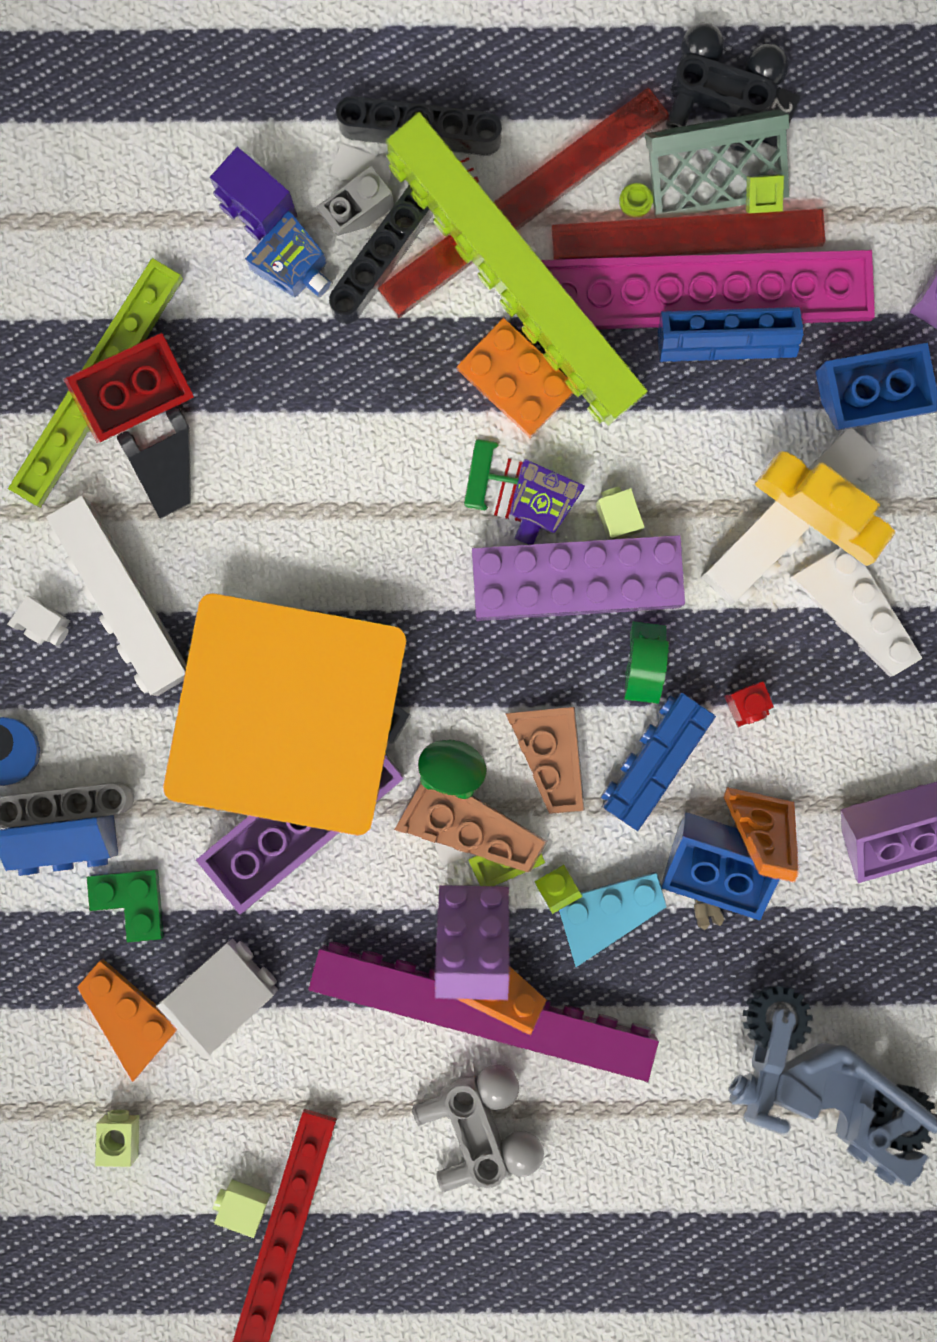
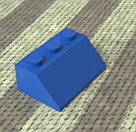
(878, 386)
(58, 844)
(716, 868)

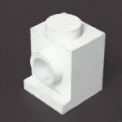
(40, 622)

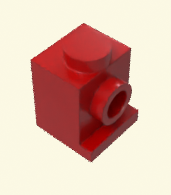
(749, 704)

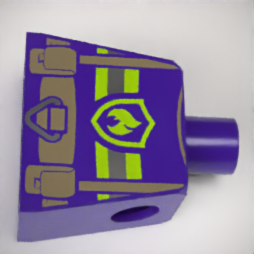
(541, 500)

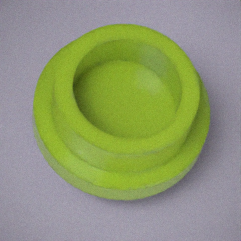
(636, 200)

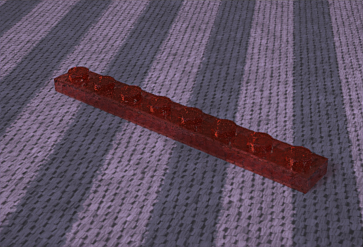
(689, 235)

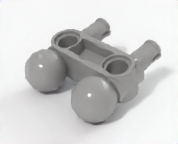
(477, 1132)

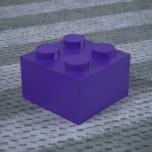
(250, 194)

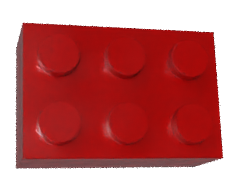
(128, 388)

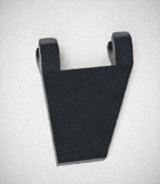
(163, 466)

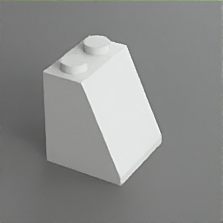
(218, 997)

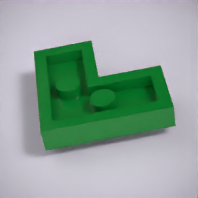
(138, 895)

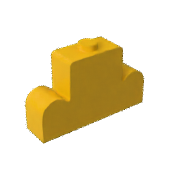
(828, 505)

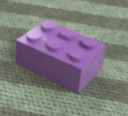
(472, 942)

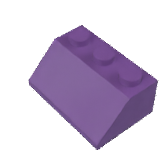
(891, 832)

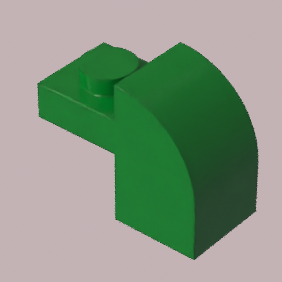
(646, 662)

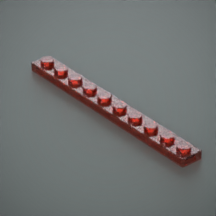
(531, 196)

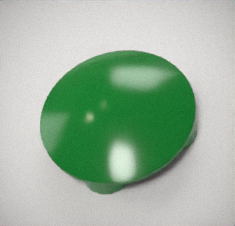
(451, 768)

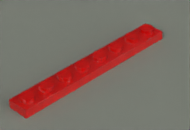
(285, 1227)

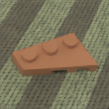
(552, 751)

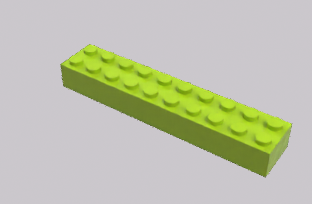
(513, 270)

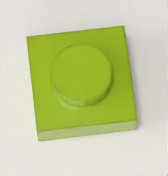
(764, 193)
(558, 889)

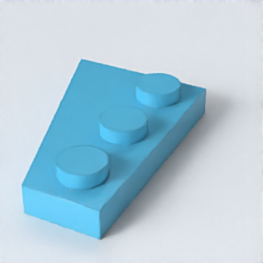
(610, 913)

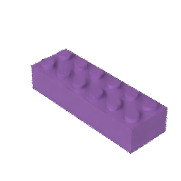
(578, 578)
(266, 851)

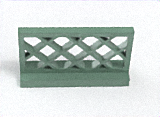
(713, 134)

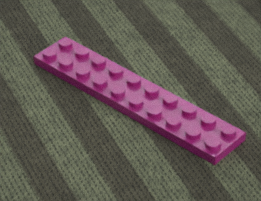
(636, 289)

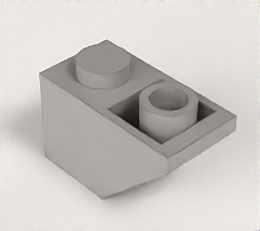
(357, 203)

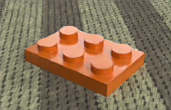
(516, 378)

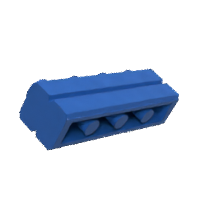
(729, 334)
(658, 760)

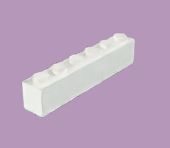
(781, 530)
(118, 596)

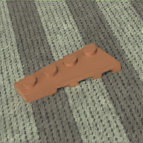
(471, 828)

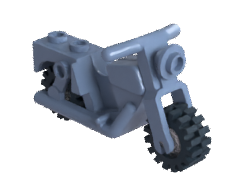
(830, 1079)

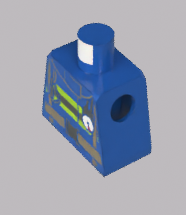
(290, 259)

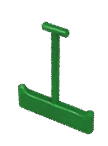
(480, 474)

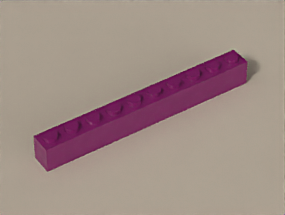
(411, 994)

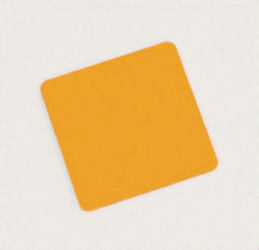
(284, 714)

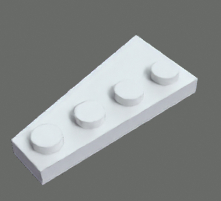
(859, 608)

